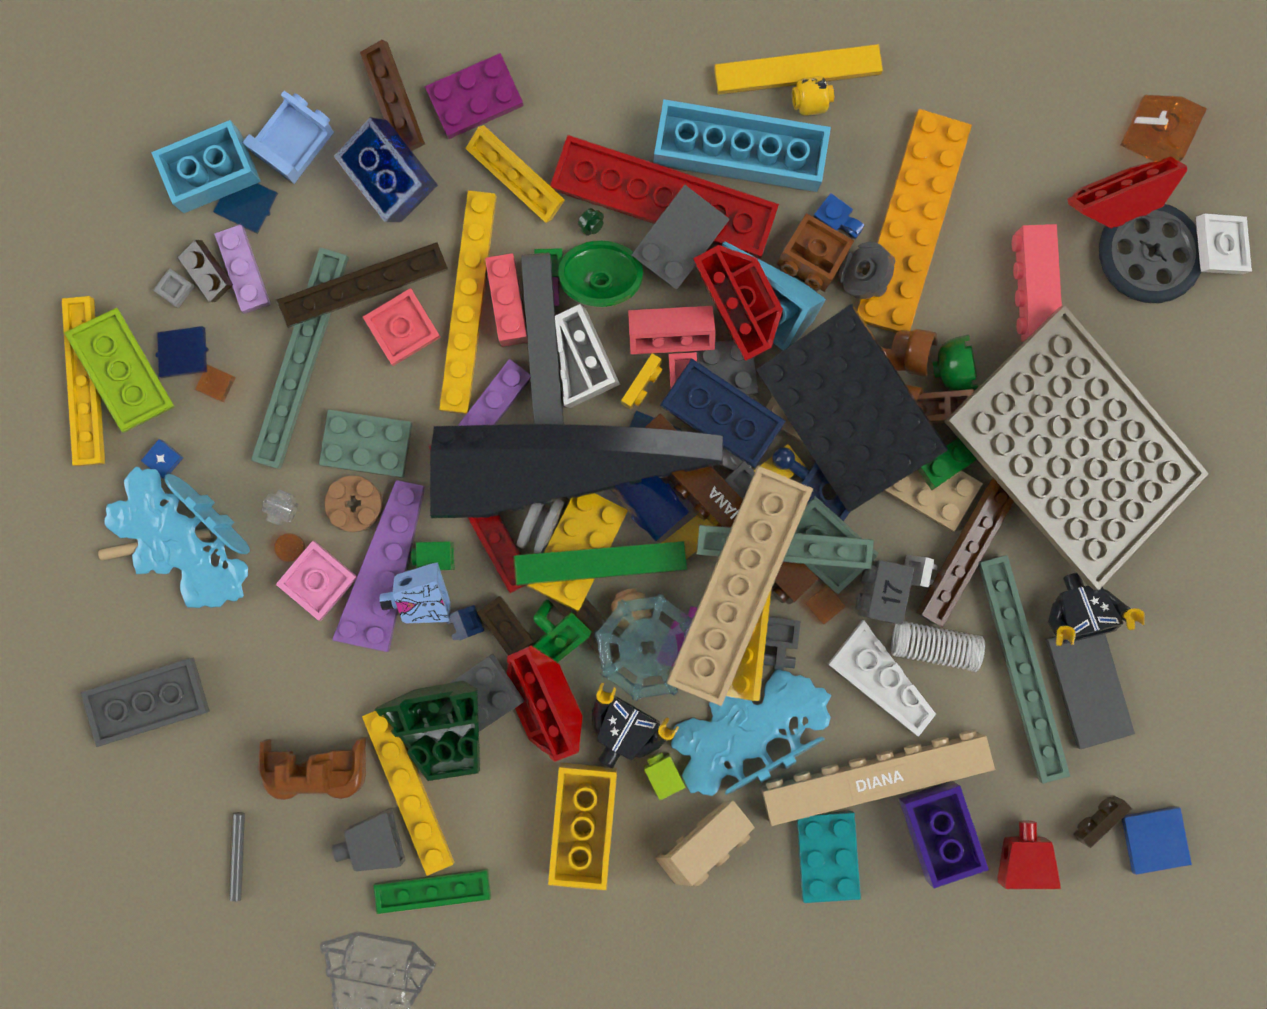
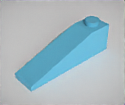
(798, 303)

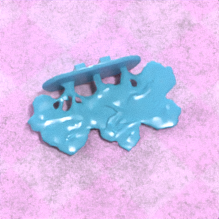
(170, 538)
(744, 729)

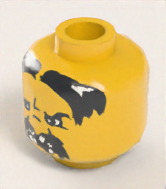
(812, 96)

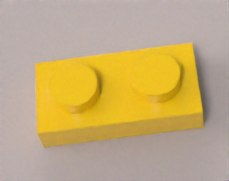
(636, 392)

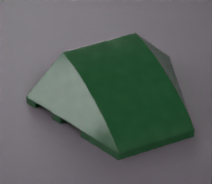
(438, 728)

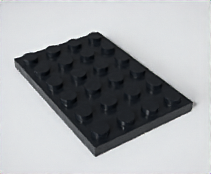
(851, 408)

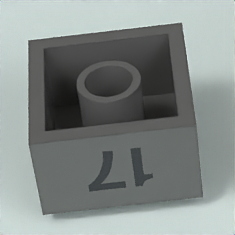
(885, 591)

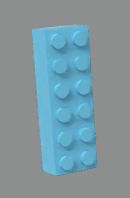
(741, 145)

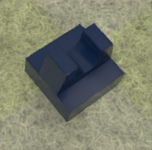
(466, 623)

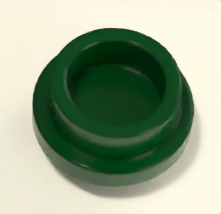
(591, 221)

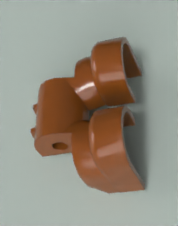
(911, 353)
(334, 773)

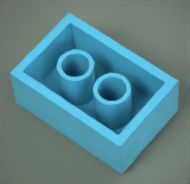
(206, 167)

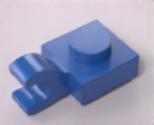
(836, 215)

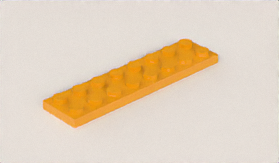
(916, 216)

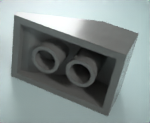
(679, 236)

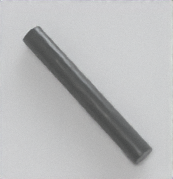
(237, 856)

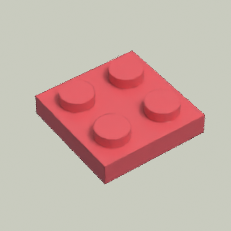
(401, 327)

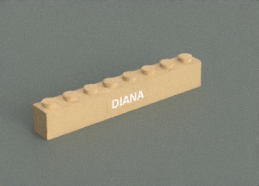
(876, 778)

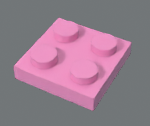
(316, 580)

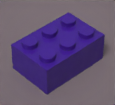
(943, 834)

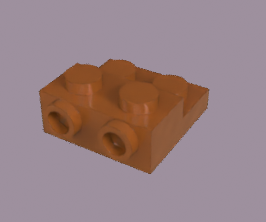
(814, 253)

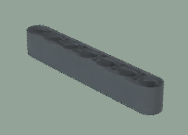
(542, 338)

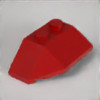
(1129, 192)
(741, 297)
(549, 707)

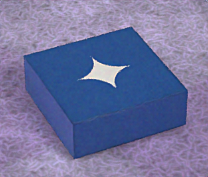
(162, 458)

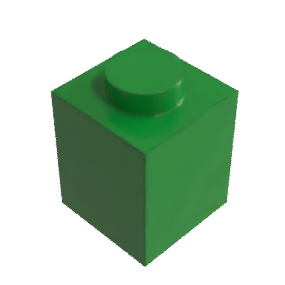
(434, 552)

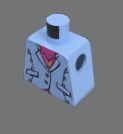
(419, 596)

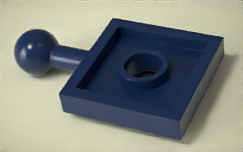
(814, 478)

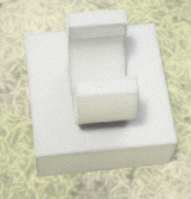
(922, 570)

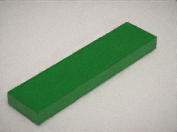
(432, 891)

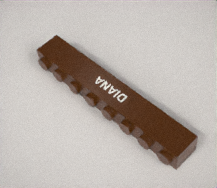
(720, 504)

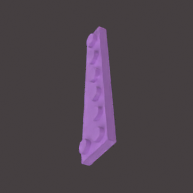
(389, 553)

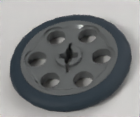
(1147, 288)

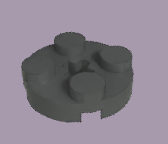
(877, 279)

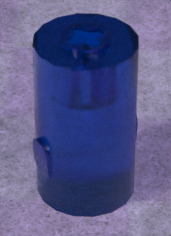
(651, 505)

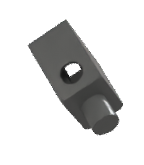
(372, 843)

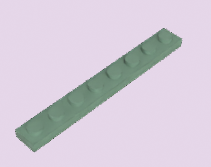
(296, 370)
(1024, 669)

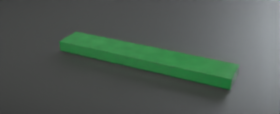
(599, 563)

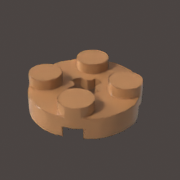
(341, 492)

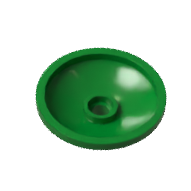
(600, 273)

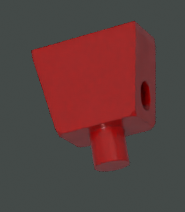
(1028, 860)

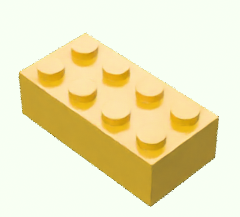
(582, 826)

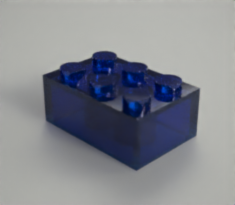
(385, 170)

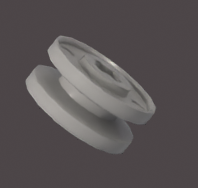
(540, 525)

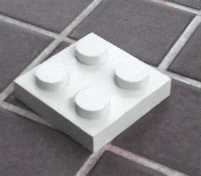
(1223, 244)

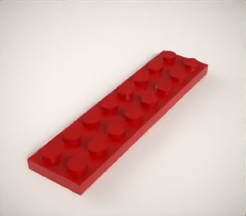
(647, 189)

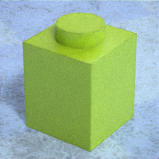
(663, 775)

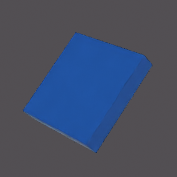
(1156, 840)

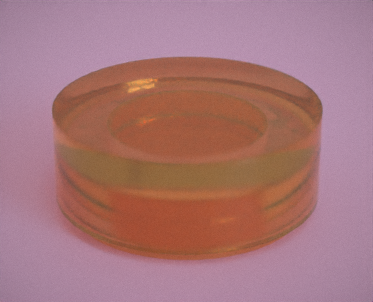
(289, 547)

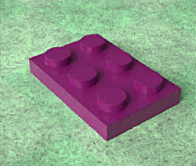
(474, 96)

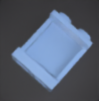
(291, 137)

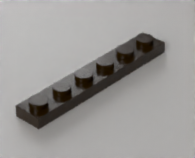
(362, 284)

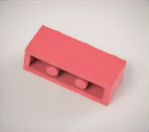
(507, 299)
(671, 330)

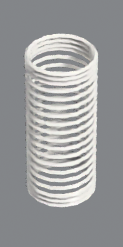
(974, 654)

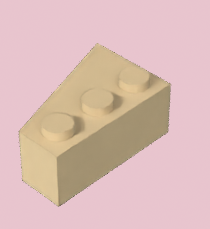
(706, 845)

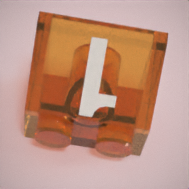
(1163, 127)

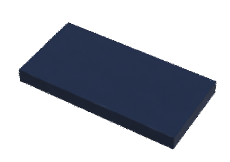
(721, 409)

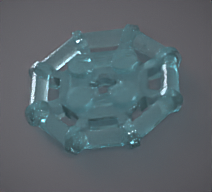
(630, 648)

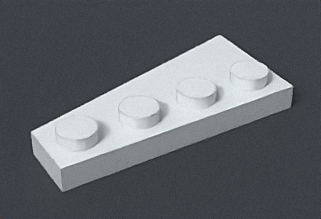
(876, 674)

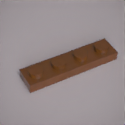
(391, 93)

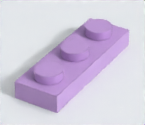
(242, 269)

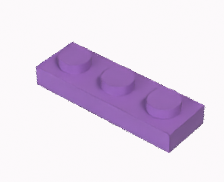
(497, 396)

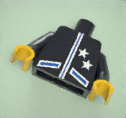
(1088, 612)
(626, 729)

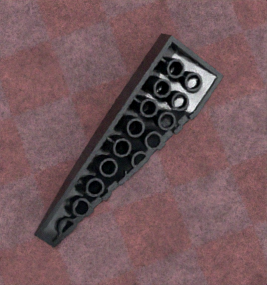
(517, 465)

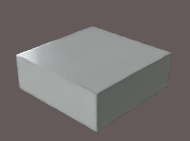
(174, 288)

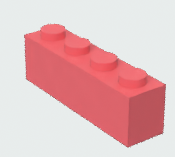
(1037, 276)

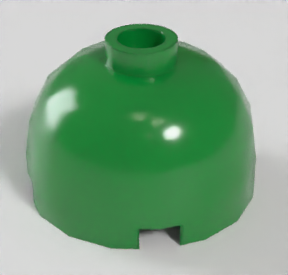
(956, 364)

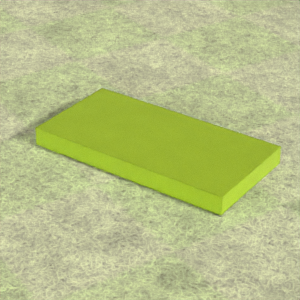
(119, 370)

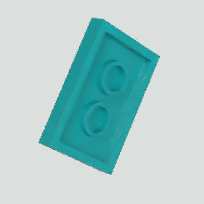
(828, 857)

